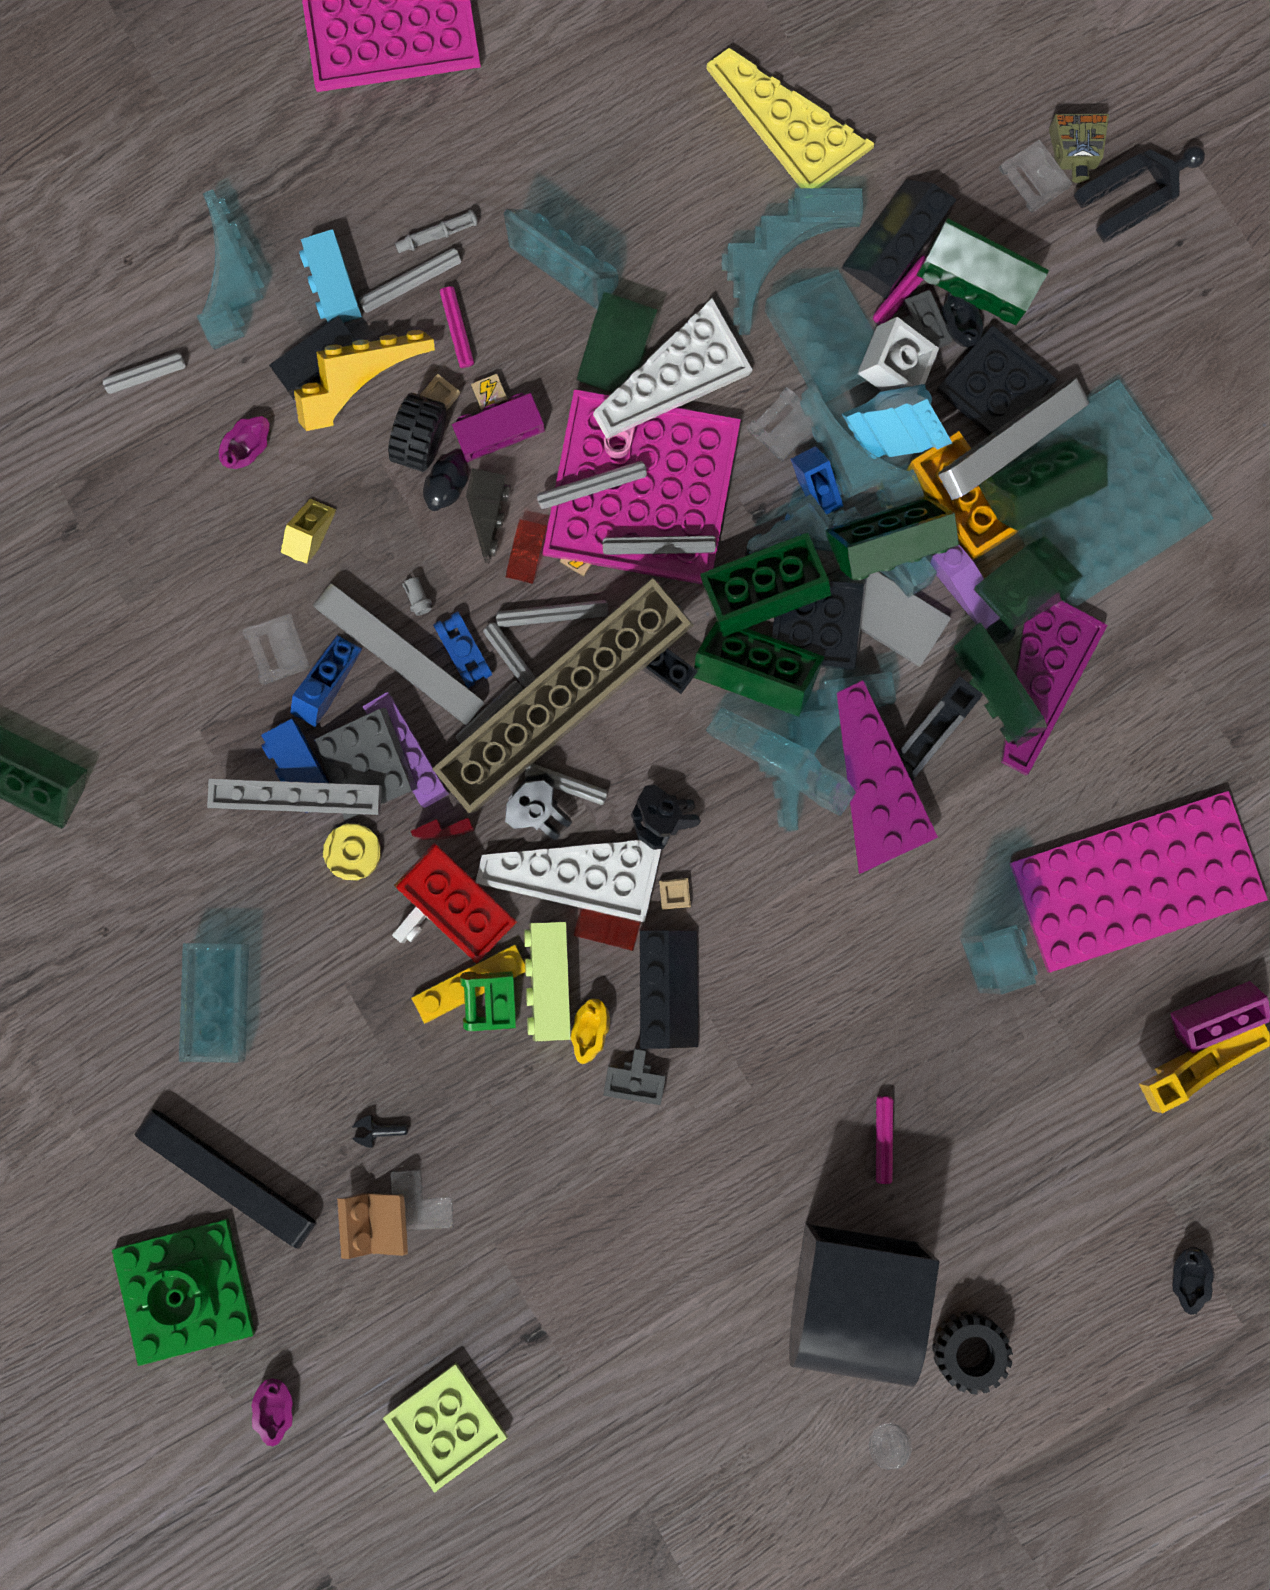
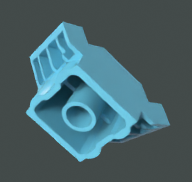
(898, 423)

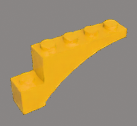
(348, 369)
(1191, 1071)

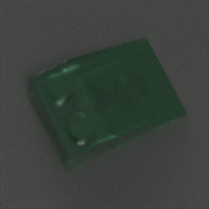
(616, 342)
(1029, 583)

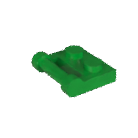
(498, 1001)

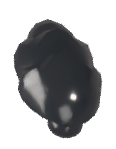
(962, 321)
(445, 482)
(1193, 1279)

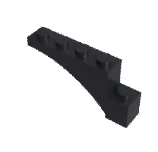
(938, 725)

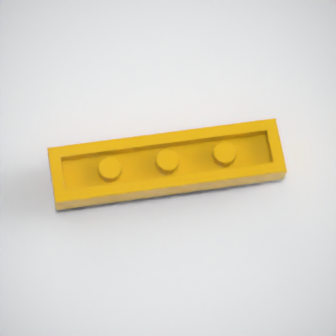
(450, 993)

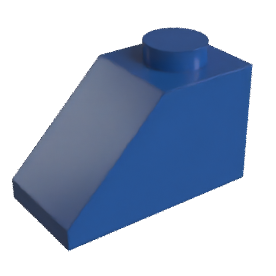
(817, 478)

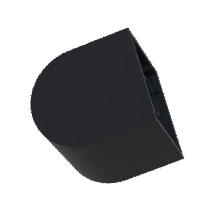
(862, 1305)

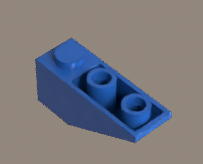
(324, 681)

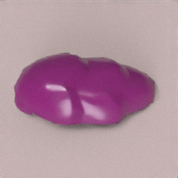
(244, 442)
(272, 1411)

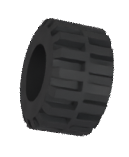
(417, 432)
(985, 1373)

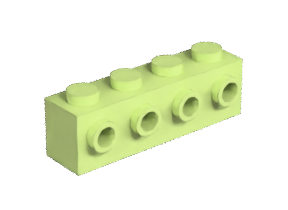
(548, 981)

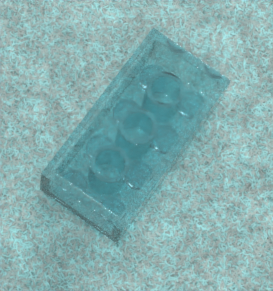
(999, 959)
(213, 1002)

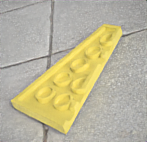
(792, 127)

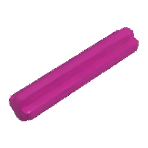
(899, 294)
(456, 327)
(884, 1139)

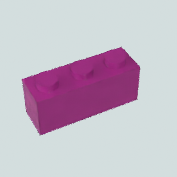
(498, 426)
(1221, 1016)

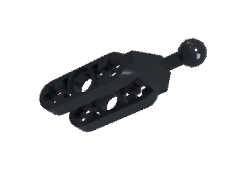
(1163, 171)

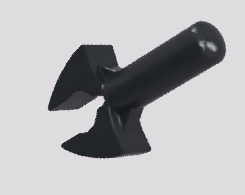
(378, 1131)

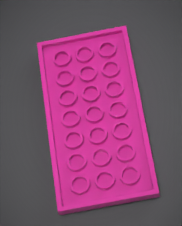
(1138, 881)

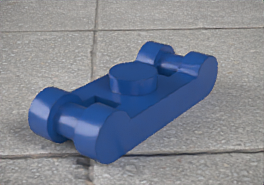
(462, 649)

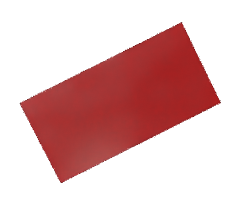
(455, 903)

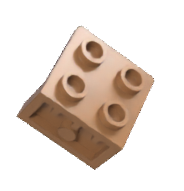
(372, 1225)

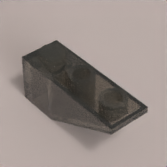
(485, 500)

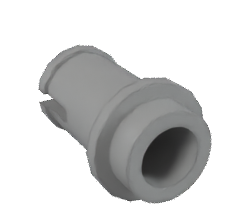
(417, 596)

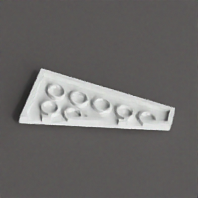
(683, 369)
(594, 877)

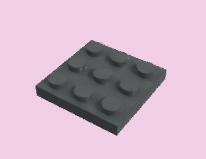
(367, 755)

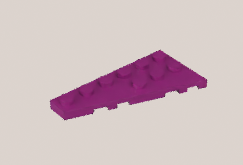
(1049, 664)
(886, 807)

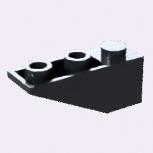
(671, 671)

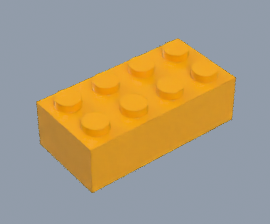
(975, 520)

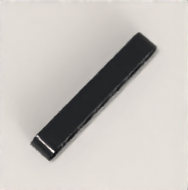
(225, 1178)

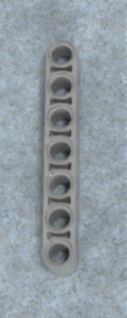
(1013, 438)
(398, 654)

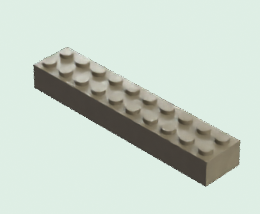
(563, 696)

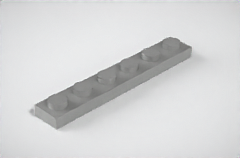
(294, 796)

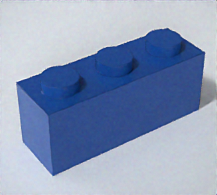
(292, 754)

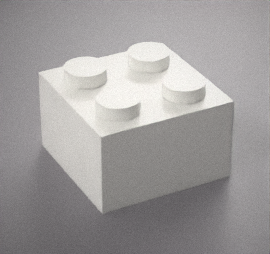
(897, 357)

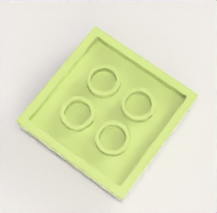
(445, 1427)

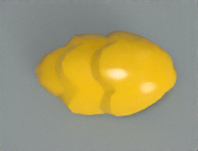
(590, 1030)

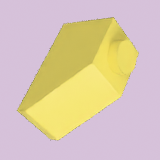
(307, 530)

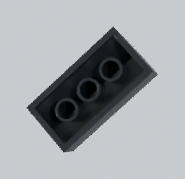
(899, 235)
(668, 989)

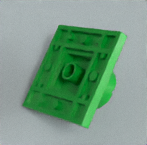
(206, 1274)

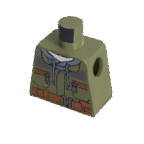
(1078, 142)

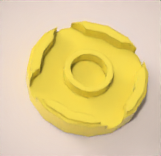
(352, 852)

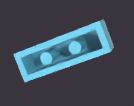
(329, 277)

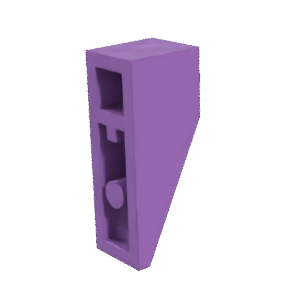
(960, 577)

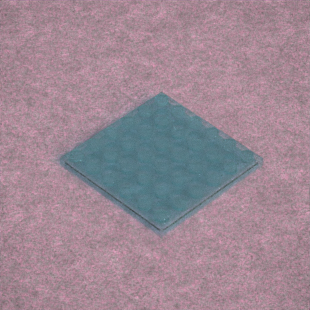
(1139, 511)

